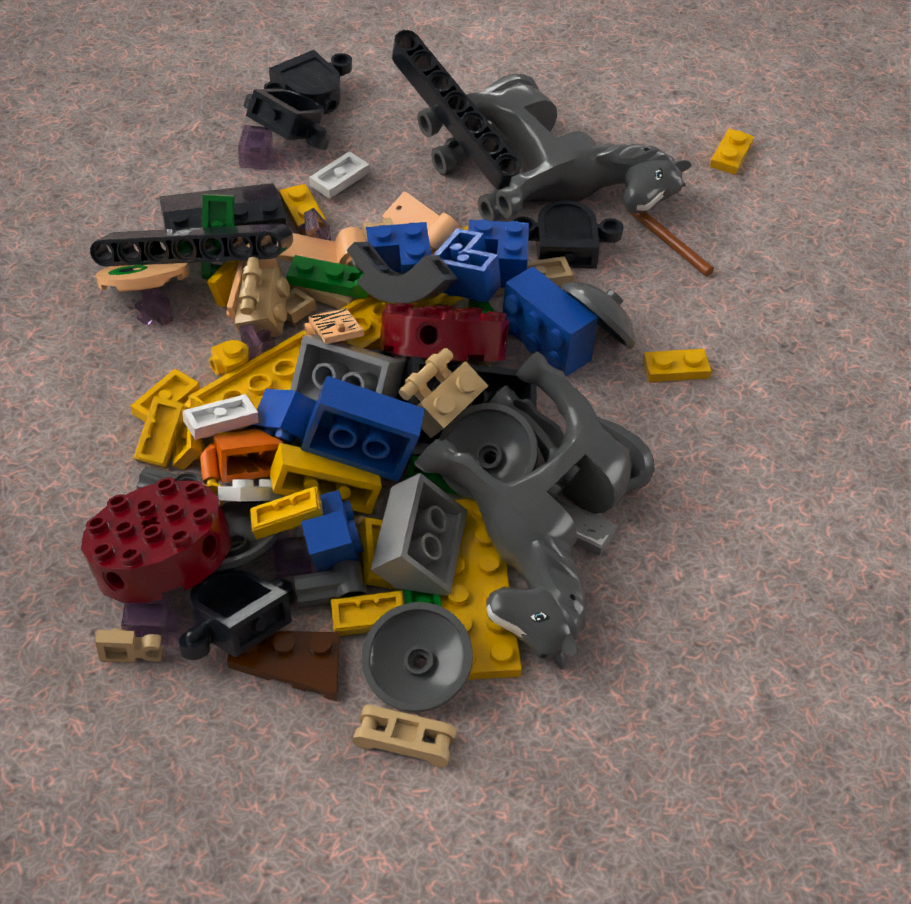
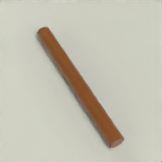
(675, 243)

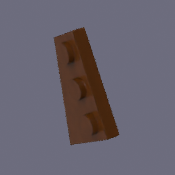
(296, 658)

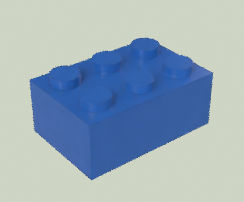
(549, 321)
(363, 428)

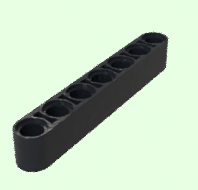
(454, 109)
(202, 240)

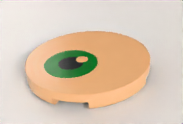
(140, 277)

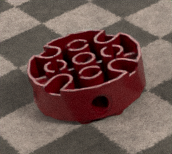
(436, 327)
(156, 540)

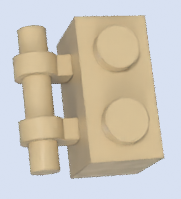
(262, 298)
(449, 397)

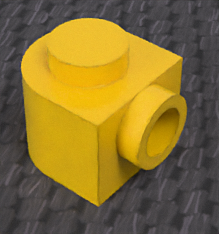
(228, 356)

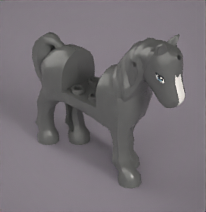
(552, 166)
(527, 524)

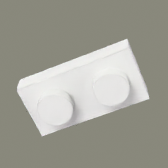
(339, 175)
(220, 416)
(245, 491)

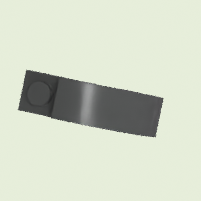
(421, 283)

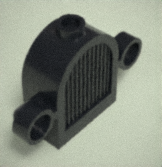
(312, 77)
(288, 115)
(571, 231)
(235, 612)

